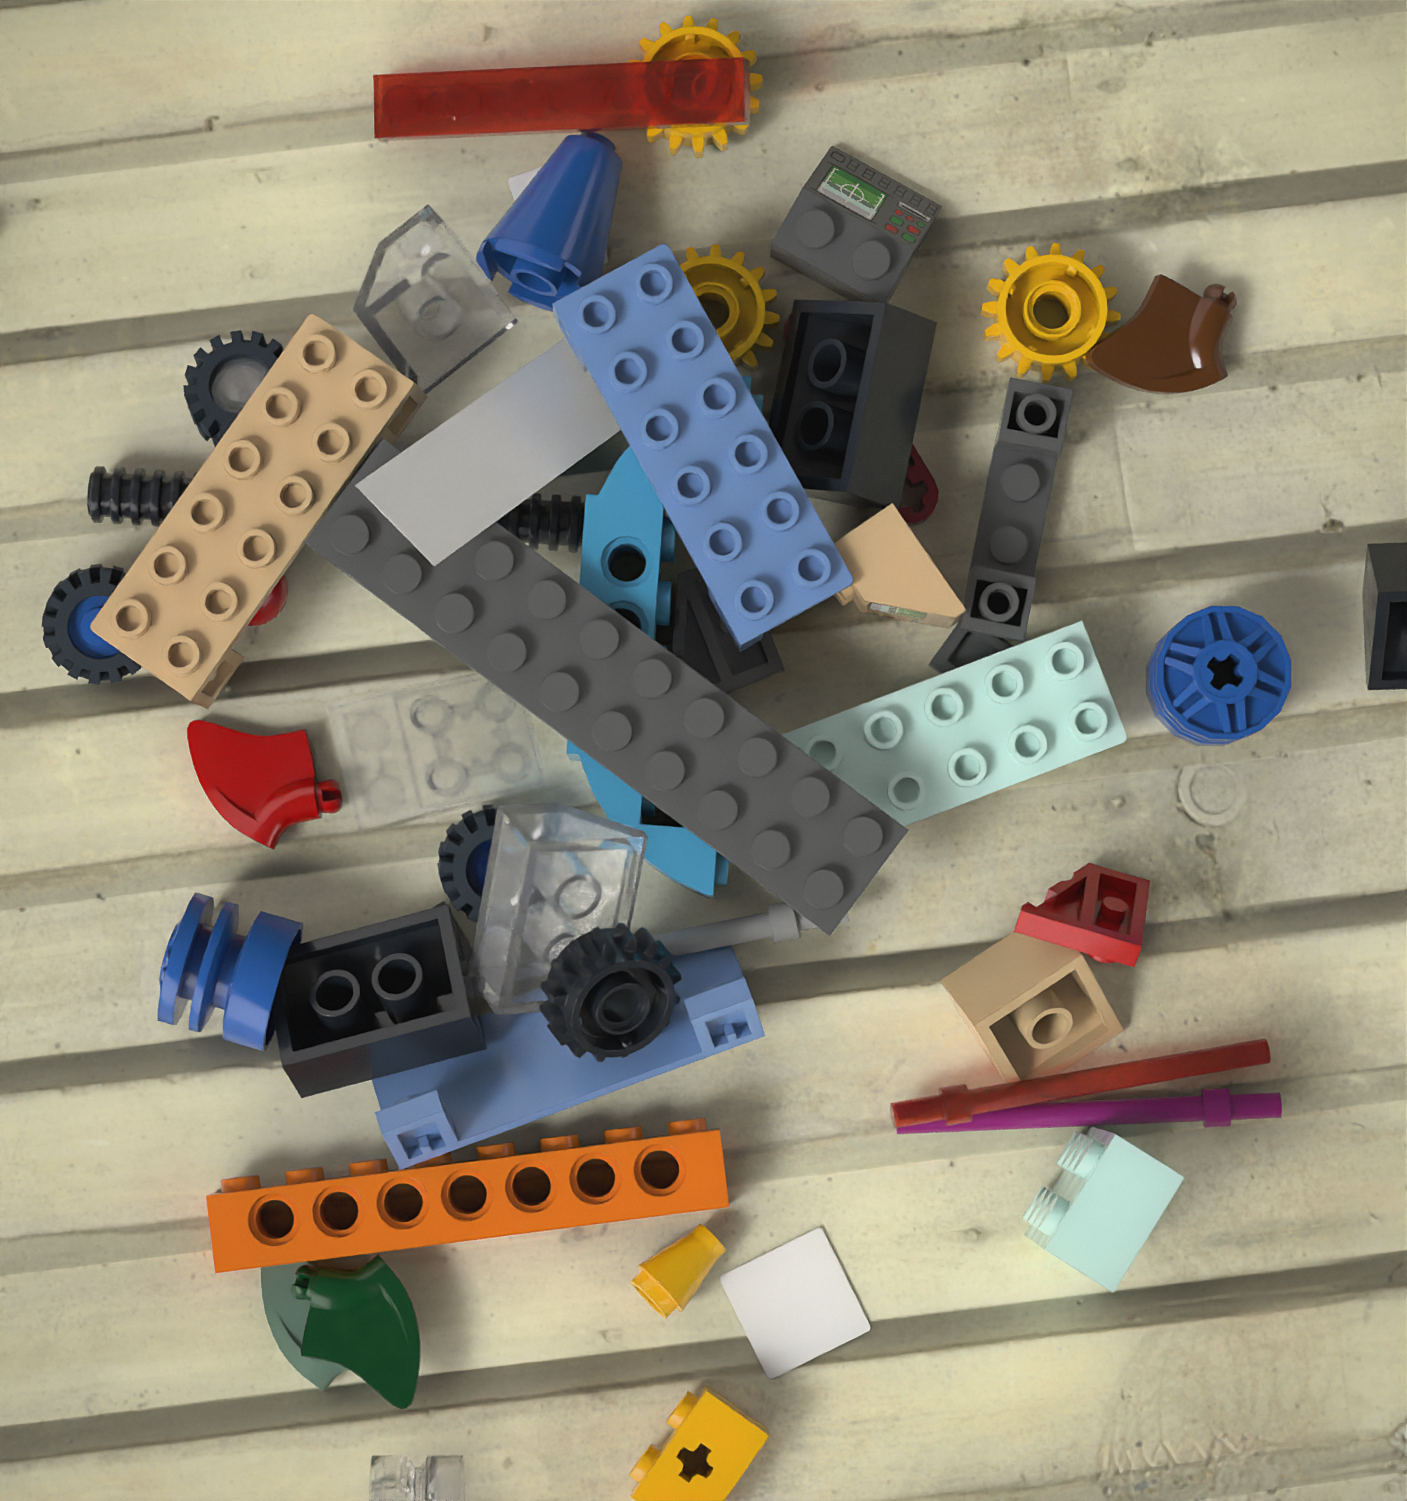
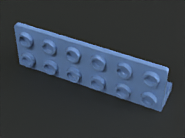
(703, 444)
(533, 1076)

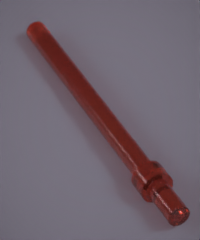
(958, 1103)

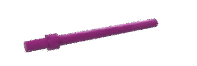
(1213, 1107)

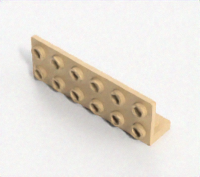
(254, 508)

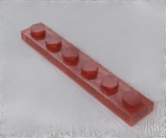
(562, 99)

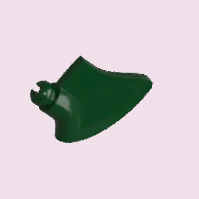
(363, 1325)

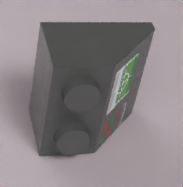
(854, 229)

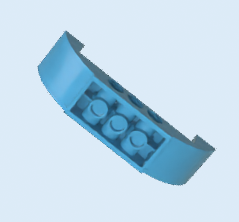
(633, 522)

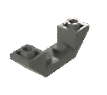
(1015, 509)

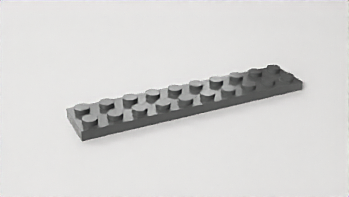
(624, 703)

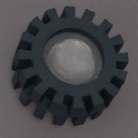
(226, 380)

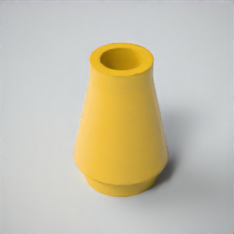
(677, 1271)

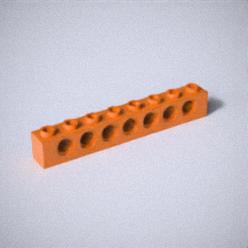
(244, 1243)

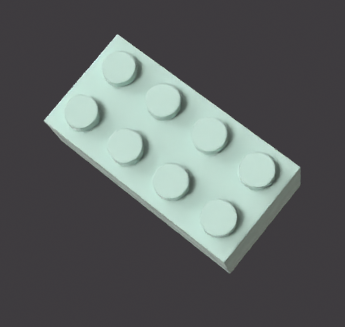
(1101, 1205)

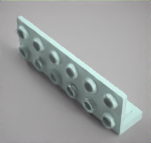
(971, 728)

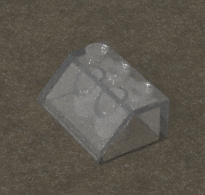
(545, 884)

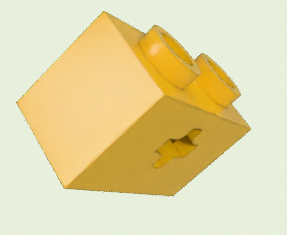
(719, 1425)

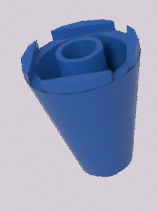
(558, 224)

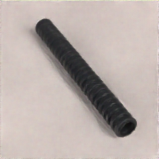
(153, 497)

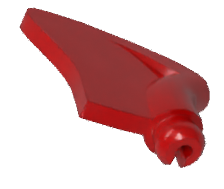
(260, 780)

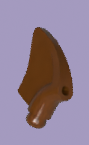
(1169, 341)

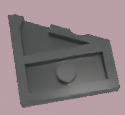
(707, 646)

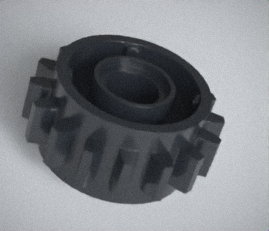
(610, 992)

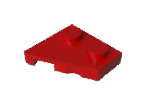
(1092, 913)

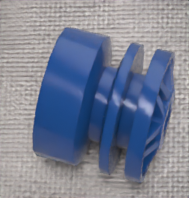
(1180, 678)
(225, 970)

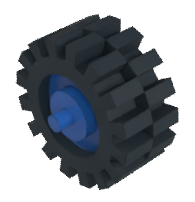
(68, 623)

